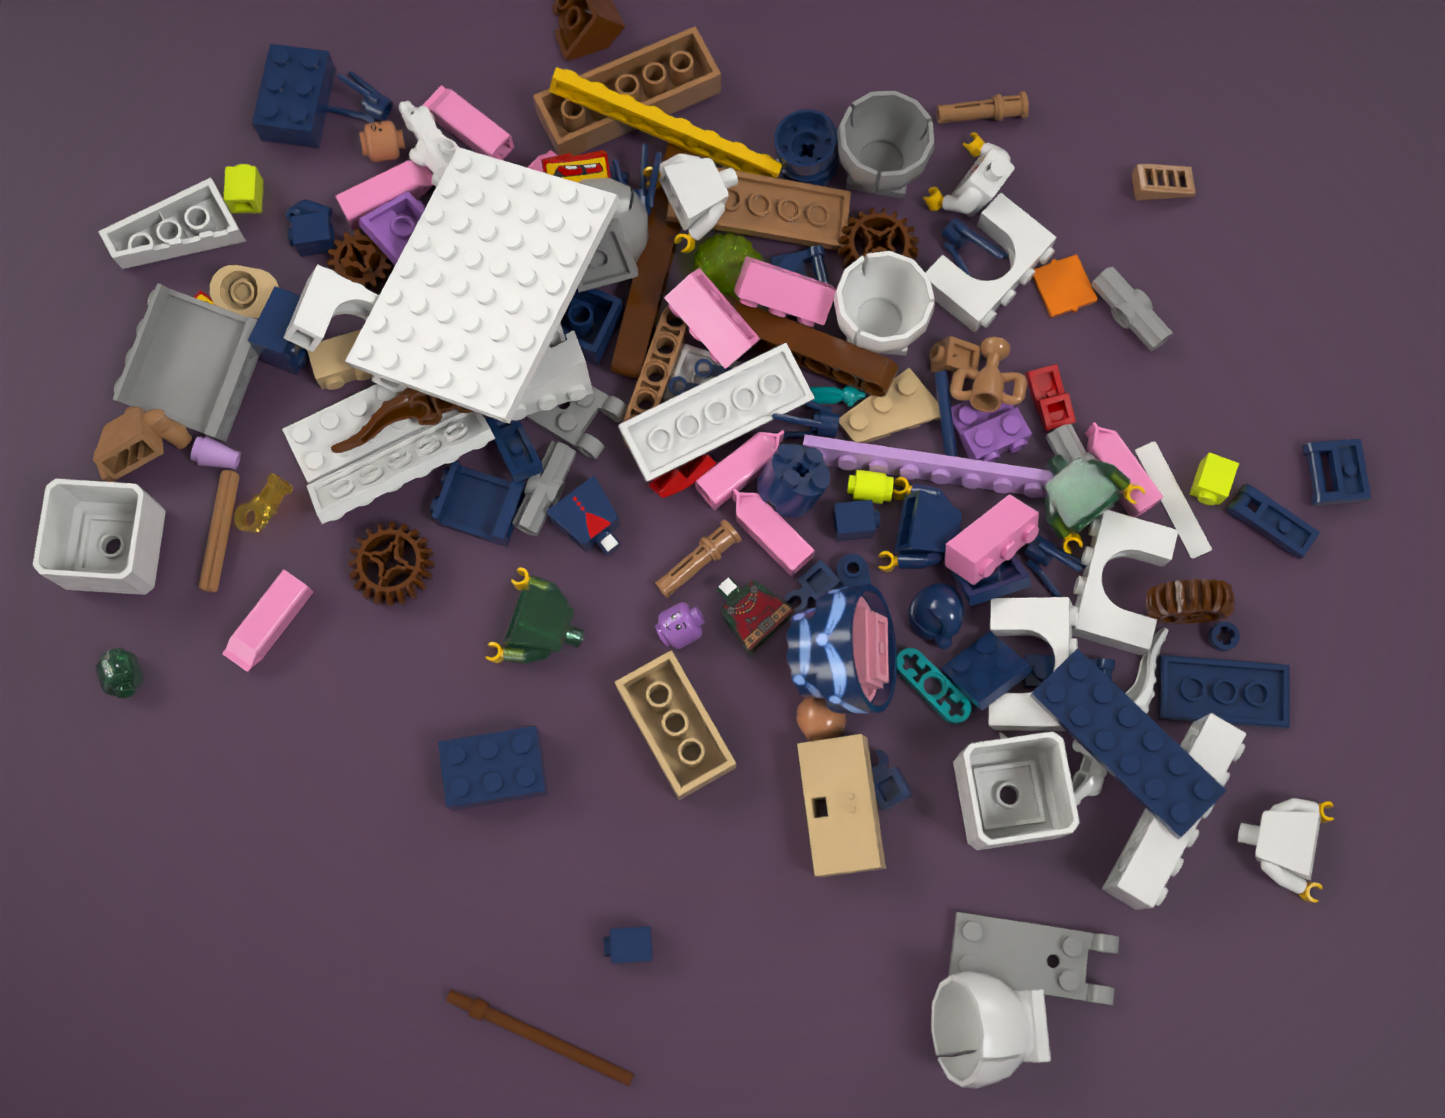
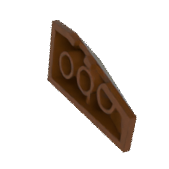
(586, 26)

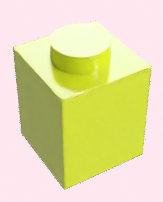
(243, 189)
(1213, 479)

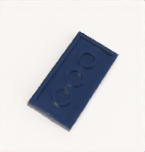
(1230, 689)

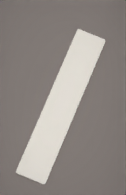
(1173, 500)

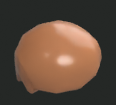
(818, 721)

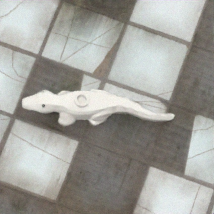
(432, 146)
(1090, 777)

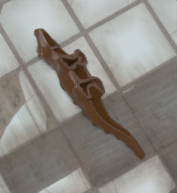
(403, 406)

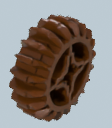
(888, 229)
(397, 540)
(1190, 601)

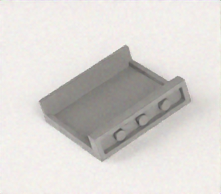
(189, 362)

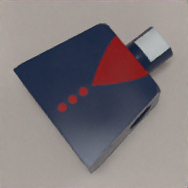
(587, 517)

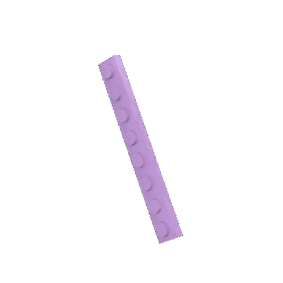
(931, 467)

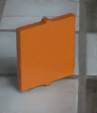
(1064, 286)

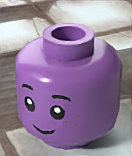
(680, 625)

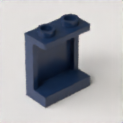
(477, 504)

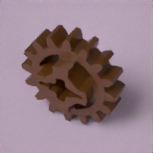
(349, 266)

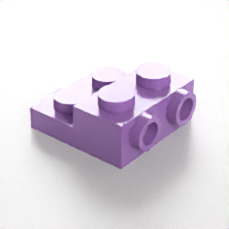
(393, 224)
(989, 433)

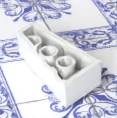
(173, 228)

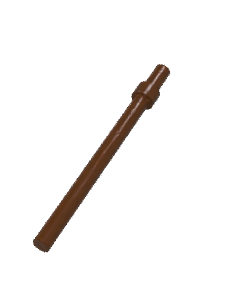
(480, 1009)

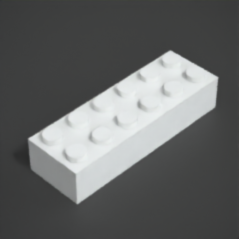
(1152, 849)

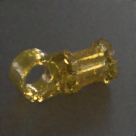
(263, 504)

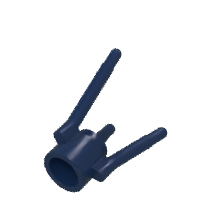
(374, 103)
(644, 194)
(960, 235)
(822, 423)
(1043, 552)

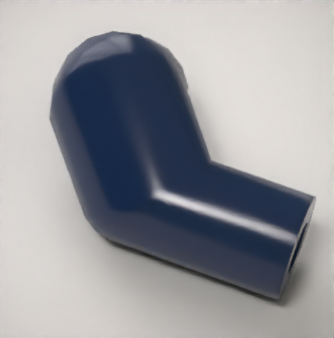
(307, 207)

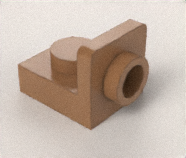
(953, 355)

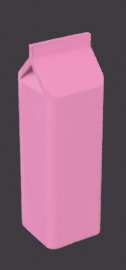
(469, 124)
(383, 188)
(1110, 448)
(738, 468)
(772, 532)
(267, 621)

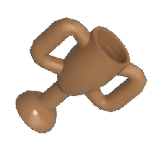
(989, 382)

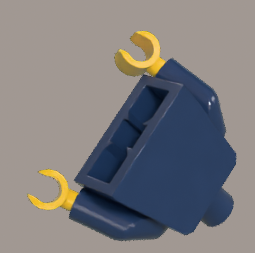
(924, 527)

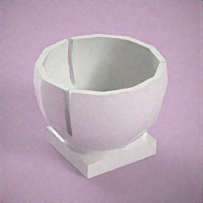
(885, 303)
(992, 1022)

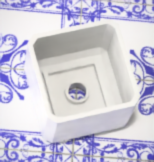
(79, 523)
(1039, 775)

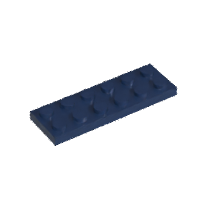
(1128, 743)

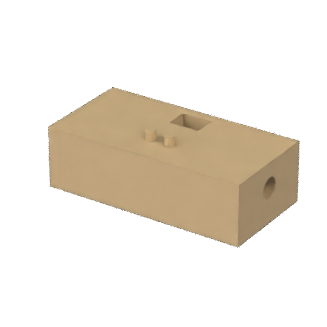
(851, 833)

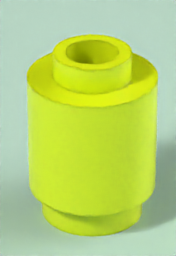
(870, 486)

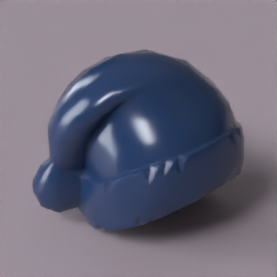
(937, 614)

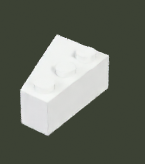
(558, 379)

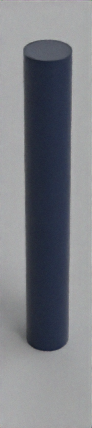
(945, 413)

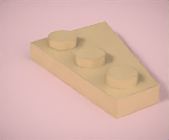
(904, 407)

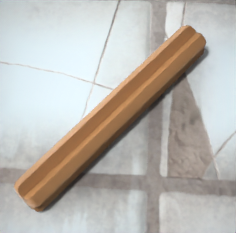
(219, 531)

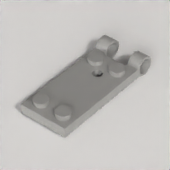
(572, 422)
(1019, 954)

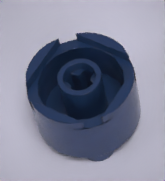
(793, 479)

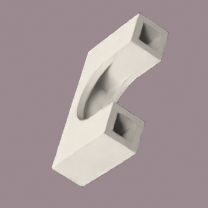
(323, 298)
(976, 300)
(1116, 537)
(1037, 617)

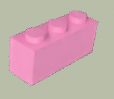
(784, 292)
(711, 318)
(991, 539)

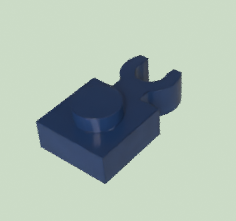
(814, 583)
(889, 783)

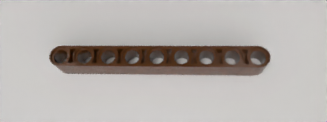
(649, 286)

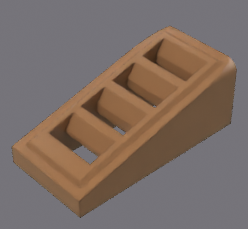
(1149, 192)

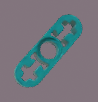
(955, 697)

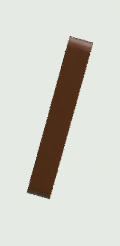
(820, 351)

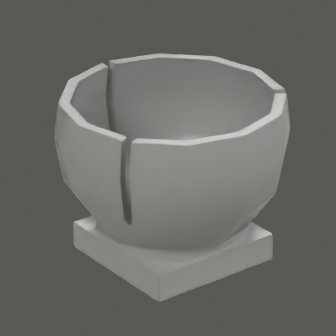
(884, 143)
(622, 240)

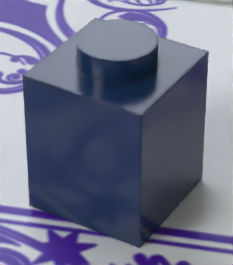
(312, 233)
(855, 520)
(629, 945)

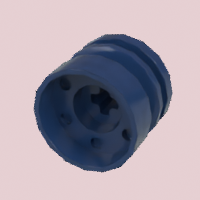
(807, 147)

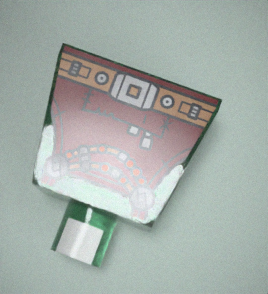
(752, 613)

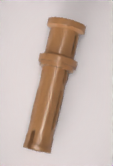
(995, 108)
(709, 549)

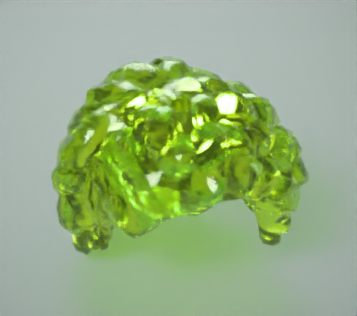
(723, 259)

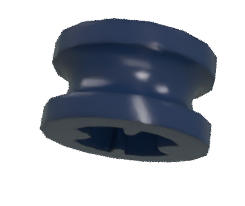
(1231, 643)

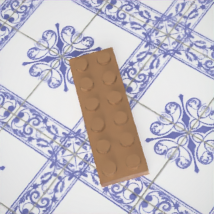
(783, 211)

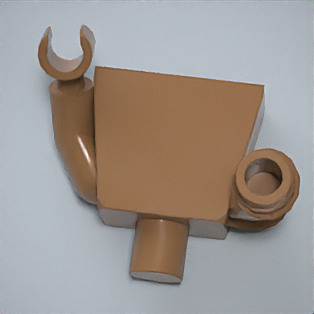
(136, 440)

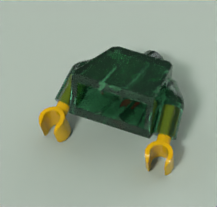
(1082, 494)
(538, 623)

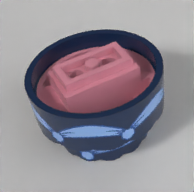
(845, 650)

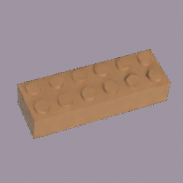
(660, 75)

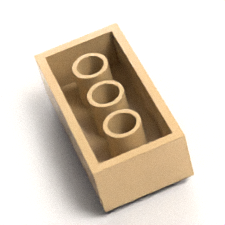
(675, 725)

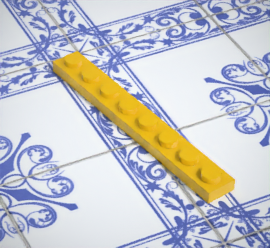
(661, 125)

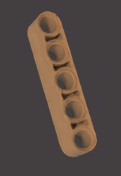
(658, 363)

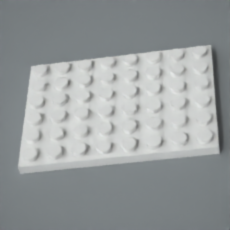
(483, 283)

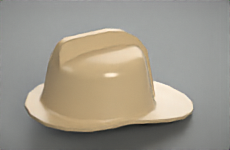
(242, 289)

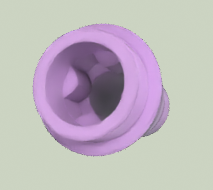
(214, 454)

